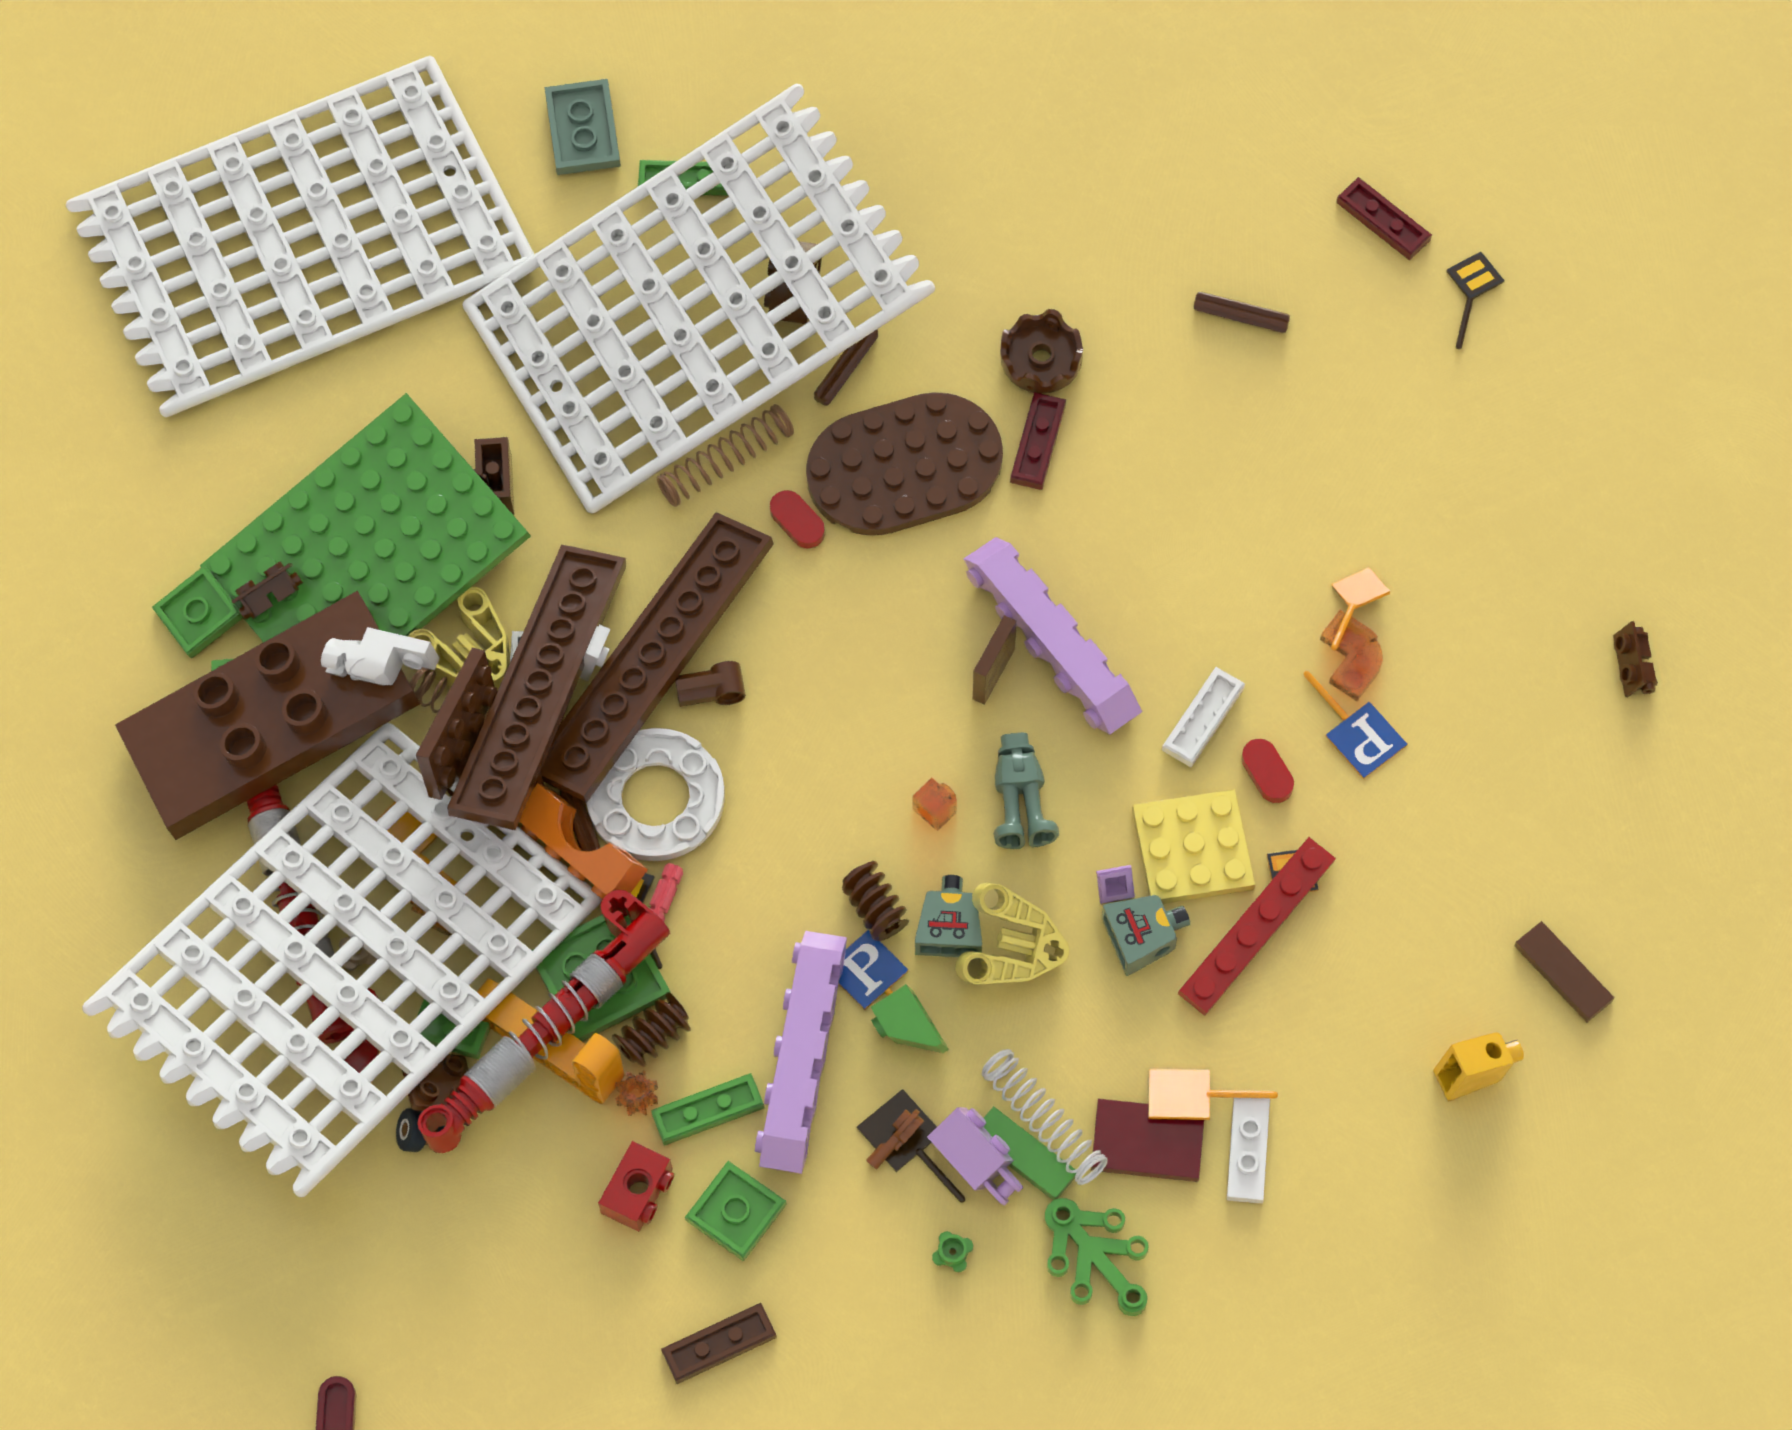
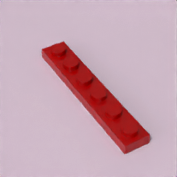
(1256, 926)

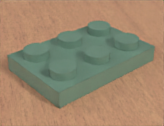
(582, 126)

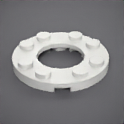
(688, 829)

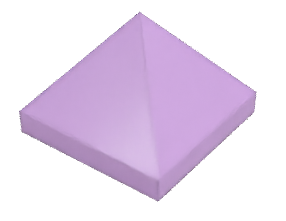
(1115, 884)

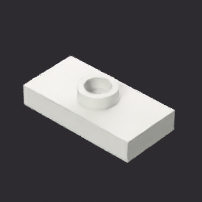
(596, 652)

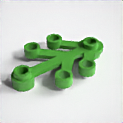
(1092, 1250)

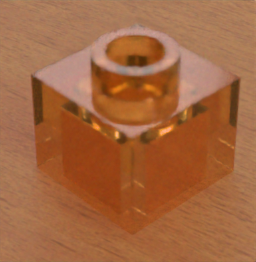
(935, 803)

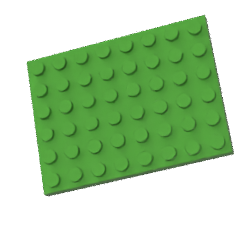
(378, 518)

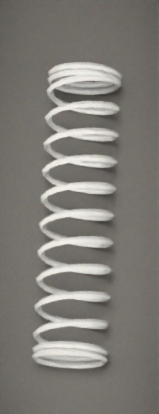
(1089, 1161)

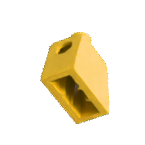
(1476, 1064)

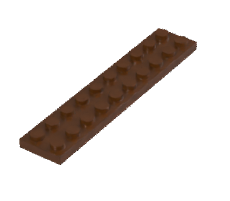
(652, 655)
(536, 688)

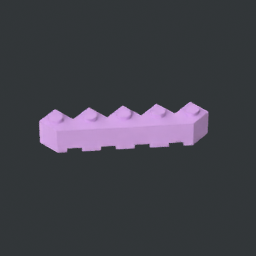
(1053, 635)
(801, 1052)

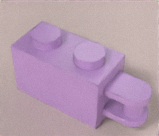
(975, 1152)

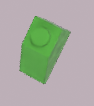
(906, 1021)

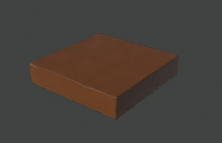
(994, 659)

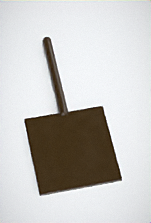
(879, 1129)

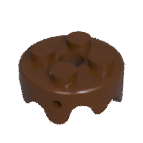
(1044, 333)

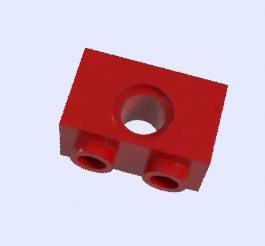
(637, 1165)

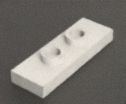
(1203, 717)
(1248, 1150)

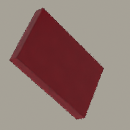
(1147, 1145)

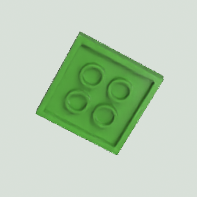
(640, 991)

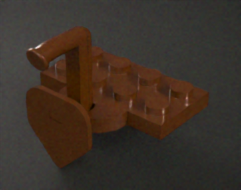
(457, 726)

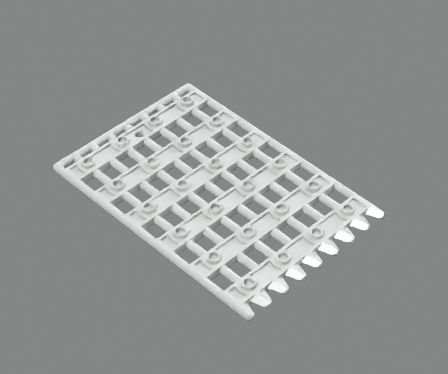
(281, 269)
(683, 339)
(247, 1096)

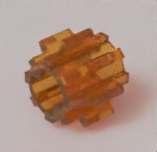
(629, 1100)

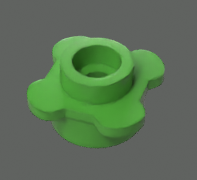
(952, 1241)

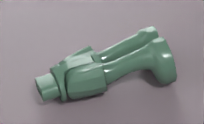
(1021, 774)

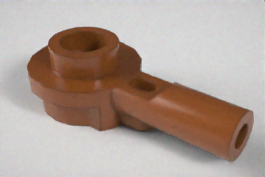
(905, 1126)

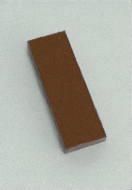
(1564, 971)
(718, 1343)

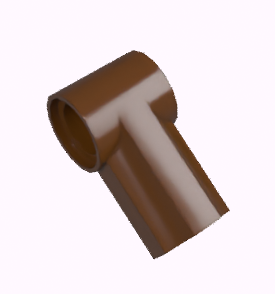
(719, 684)

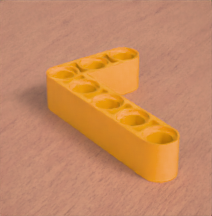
(587, 1067)

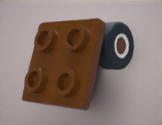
(429, 1092)

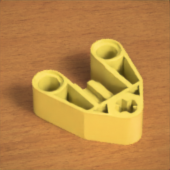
(486, 630)
(1019, 911)

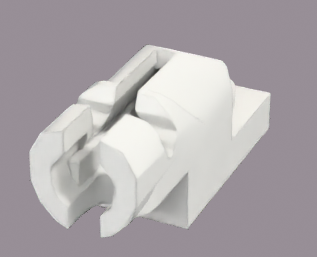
(377, 656)

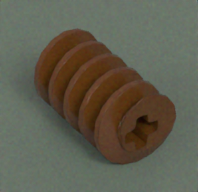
(873, 903)
(652, 1031)

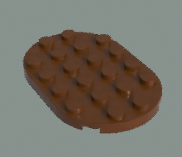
(904, 463)

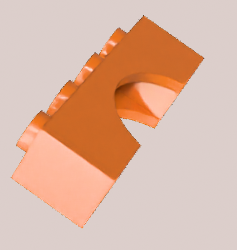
(551, 820)

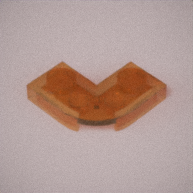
(1361, 653)

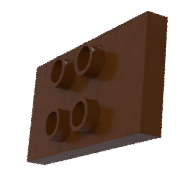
(258, 720)

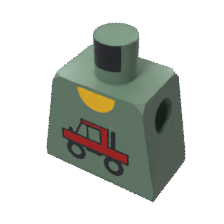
(948, 922)
(1142, 930)

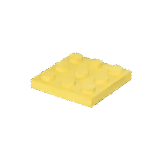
(1193, 846)

